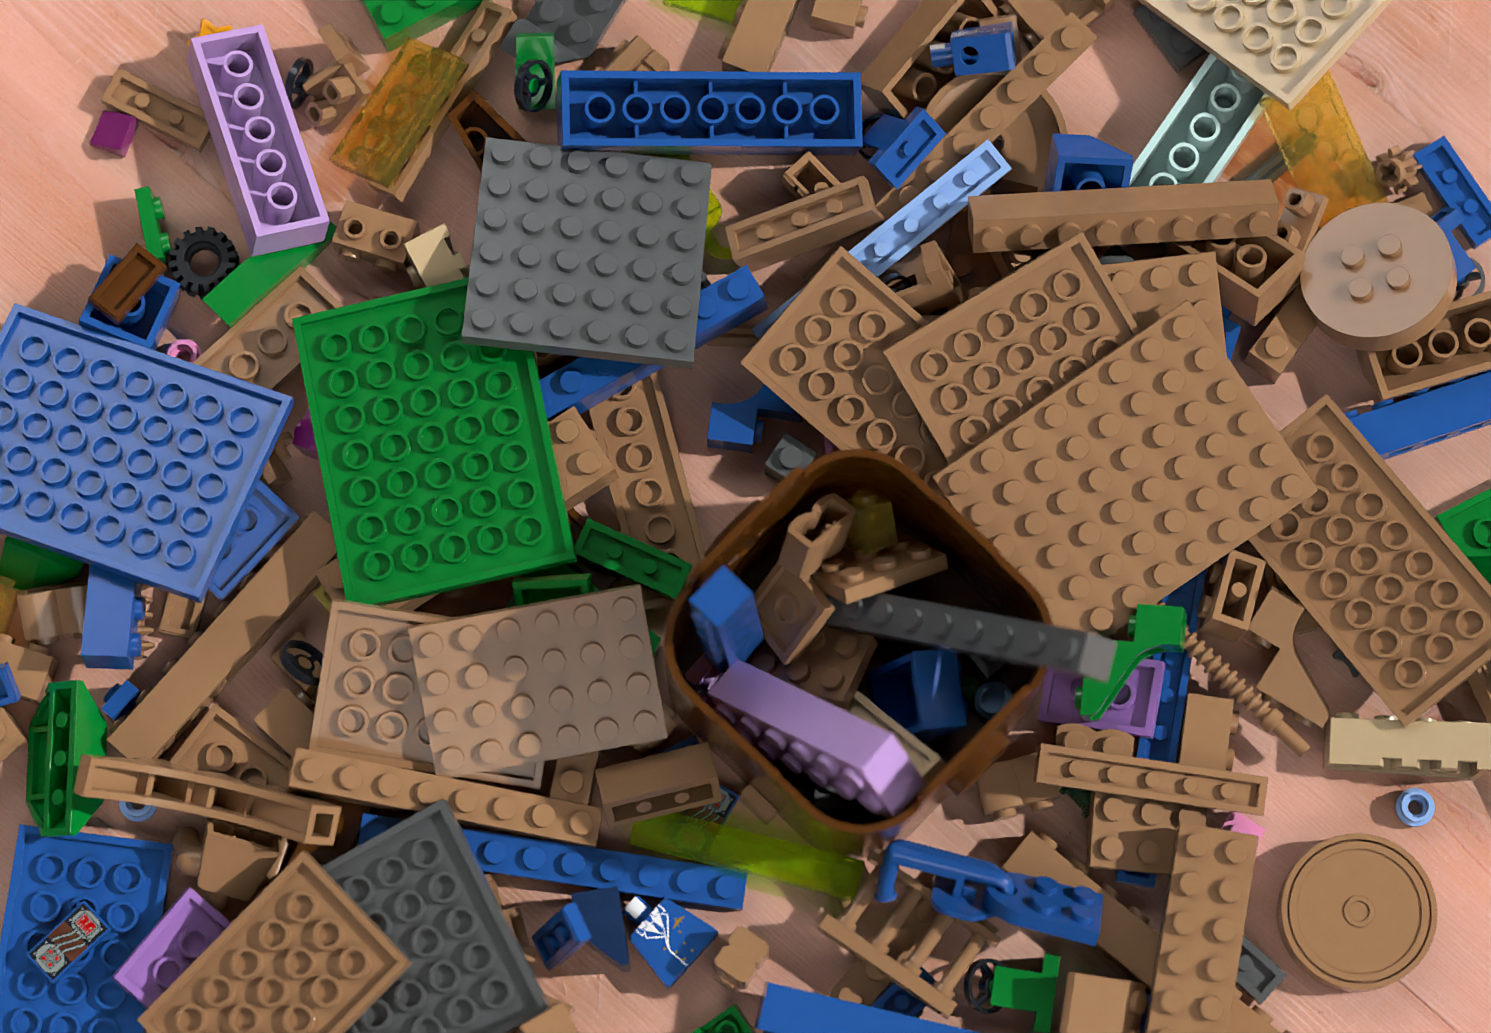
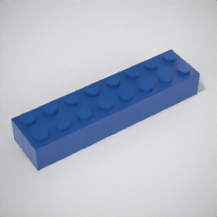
(710, 112)

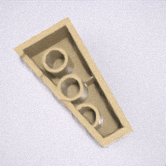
(434, 259)
(1420, 749)

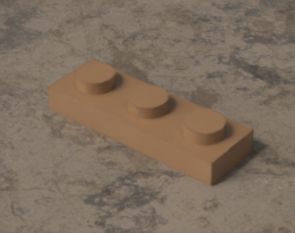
(157, 109)

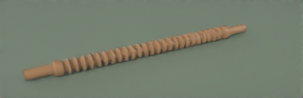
(1270, 718)

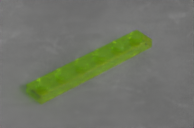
(750, 854)

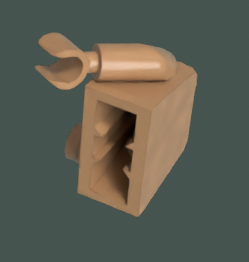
(230, 859)

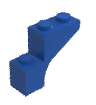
(736, 424)

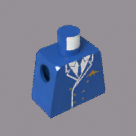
(994, 47)
(668, 937)

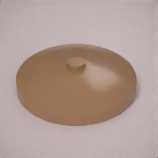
(1023, 143)

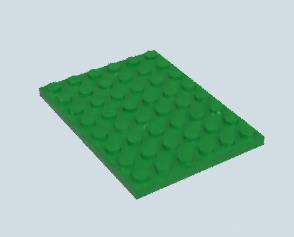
(429, 448)

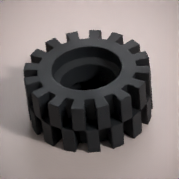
(196, 242)

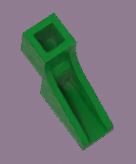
(1154, 631)

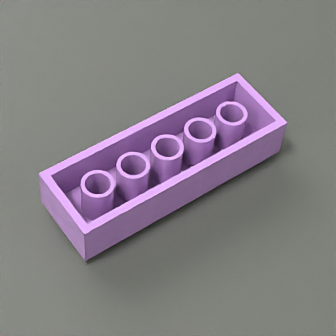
(257, 140)
(817, 739)

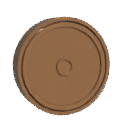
(1378, 276)
(1357, 912)

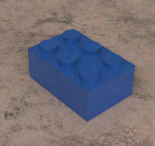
(921, 693)

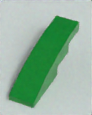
(259, 277)

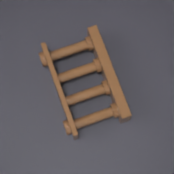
(907, 972)

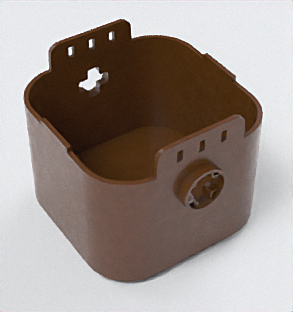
(975, 580)

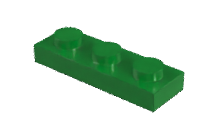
(632, 559)

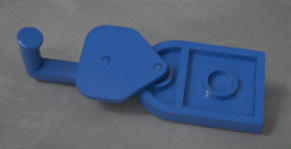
(981, 890)

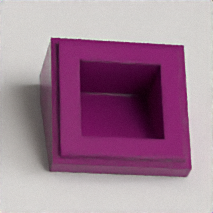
(114, 133)

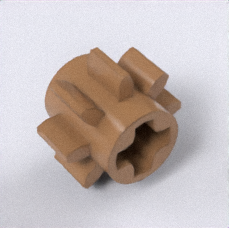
(1397, 169)

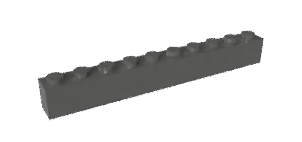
(977, 634)

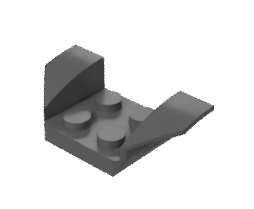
(575, 24)

